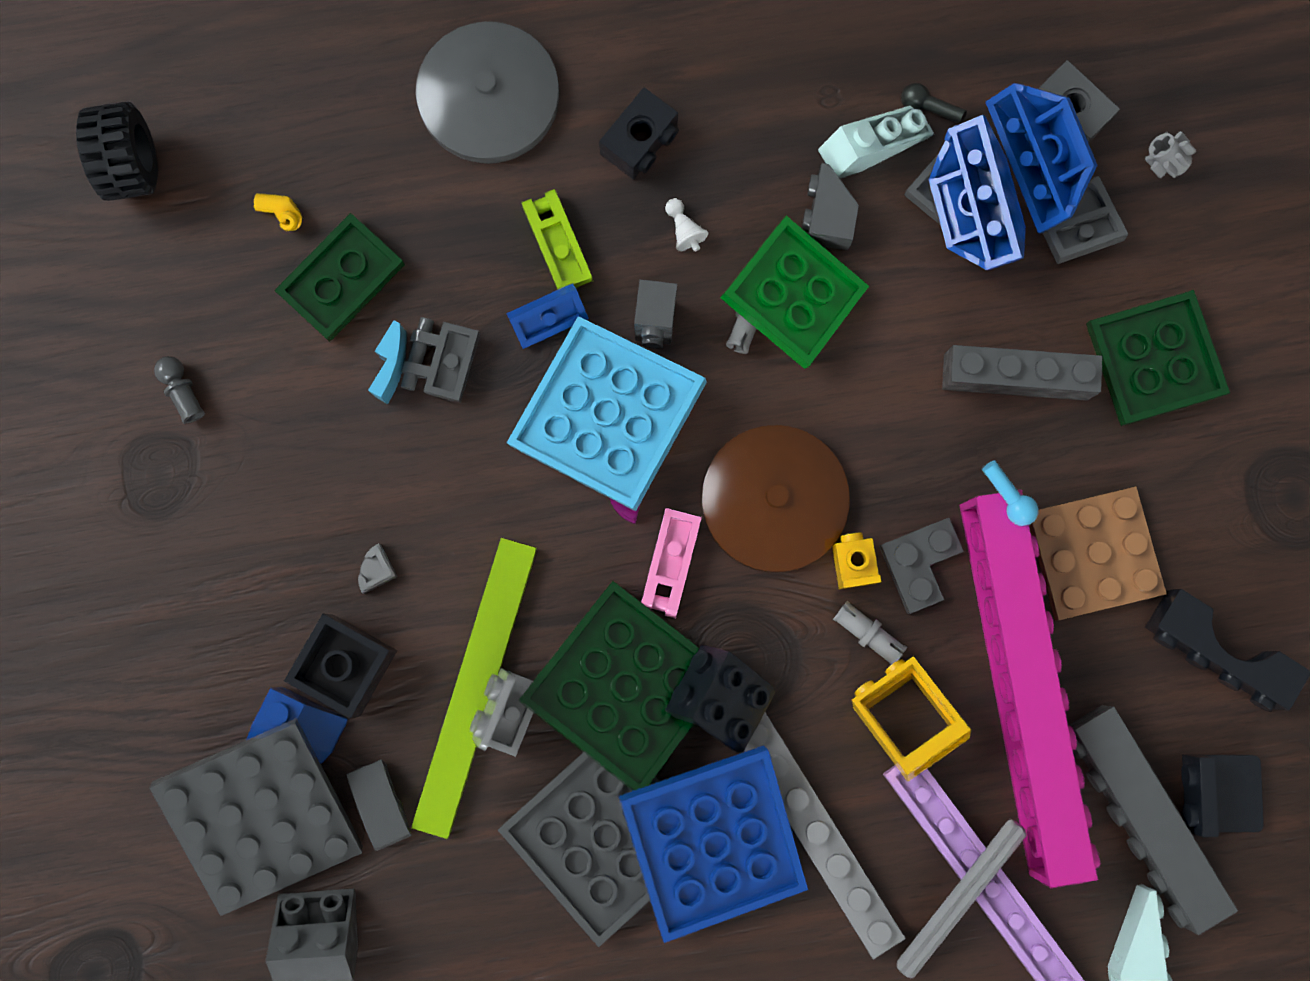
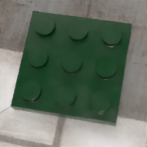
(1157, 358)

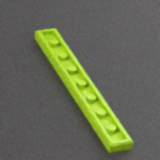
(481, 660)

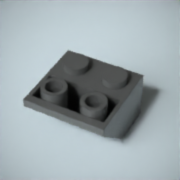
(314, 937)

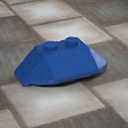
(1044, 151)
(977, 197)

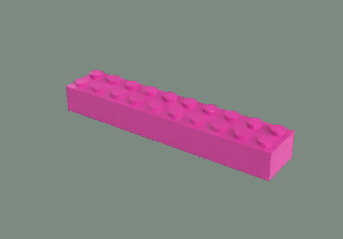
(1029, 694)

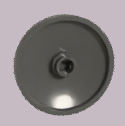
(487, 92)

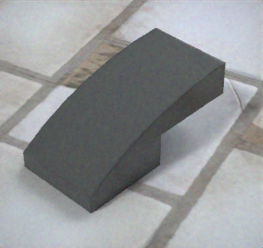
(378, 805)

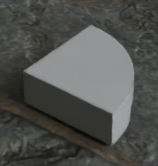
(375, 569)

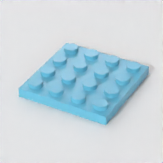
(607, 413)

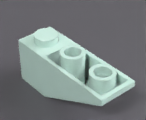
(874, 140)
(1140, 944)

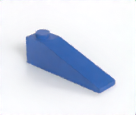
(319, 724)

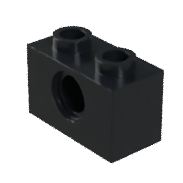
(643, 114)

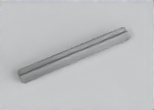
(961, 898)

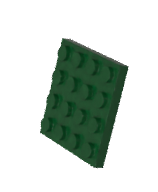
(613, 687)

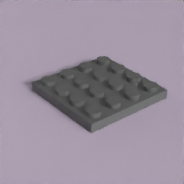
(257, 817)
(582, 847)

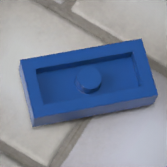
(547, 315)

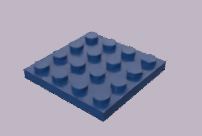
(713, 843)

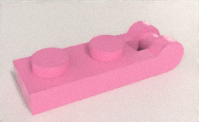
(671, 560)

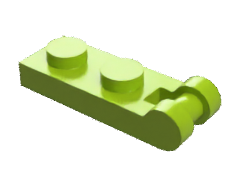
(557, 241)

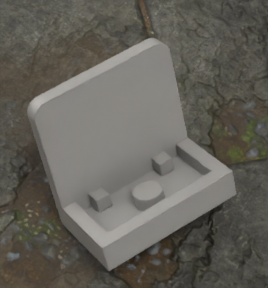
(504, 717)

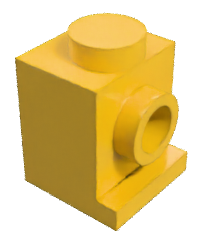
(849, 574)

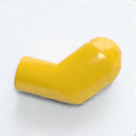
(283, 208)

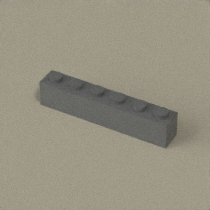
(1150, 821)

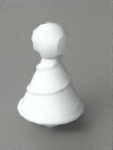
(687, 231)

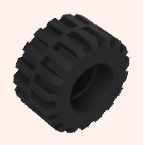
(117, 151)

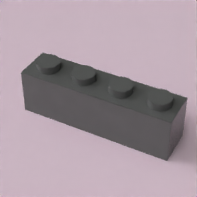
(1022, 372)

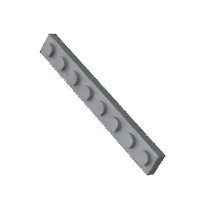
(828, 848)

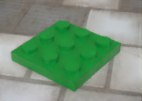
(795, 292)

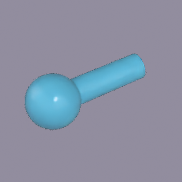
(1021, 508)

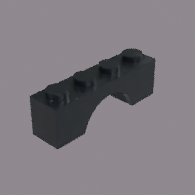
(1187, 625)

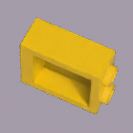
(935, 748)

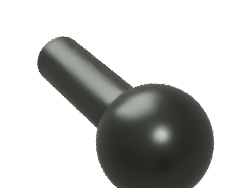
(918, 97)

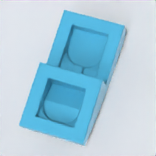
(393, 351)

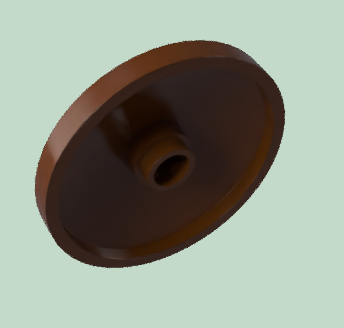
(775, 498)

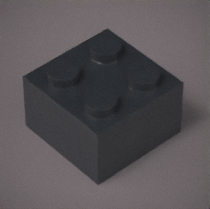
(340, 665)

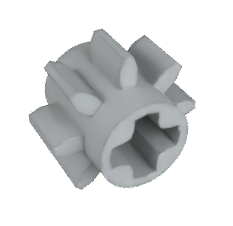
(1170, 154)

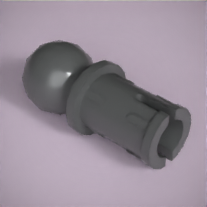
(170, 372)

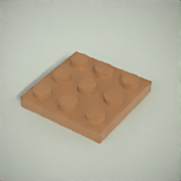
(1096, 554)

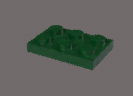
(340, 277)

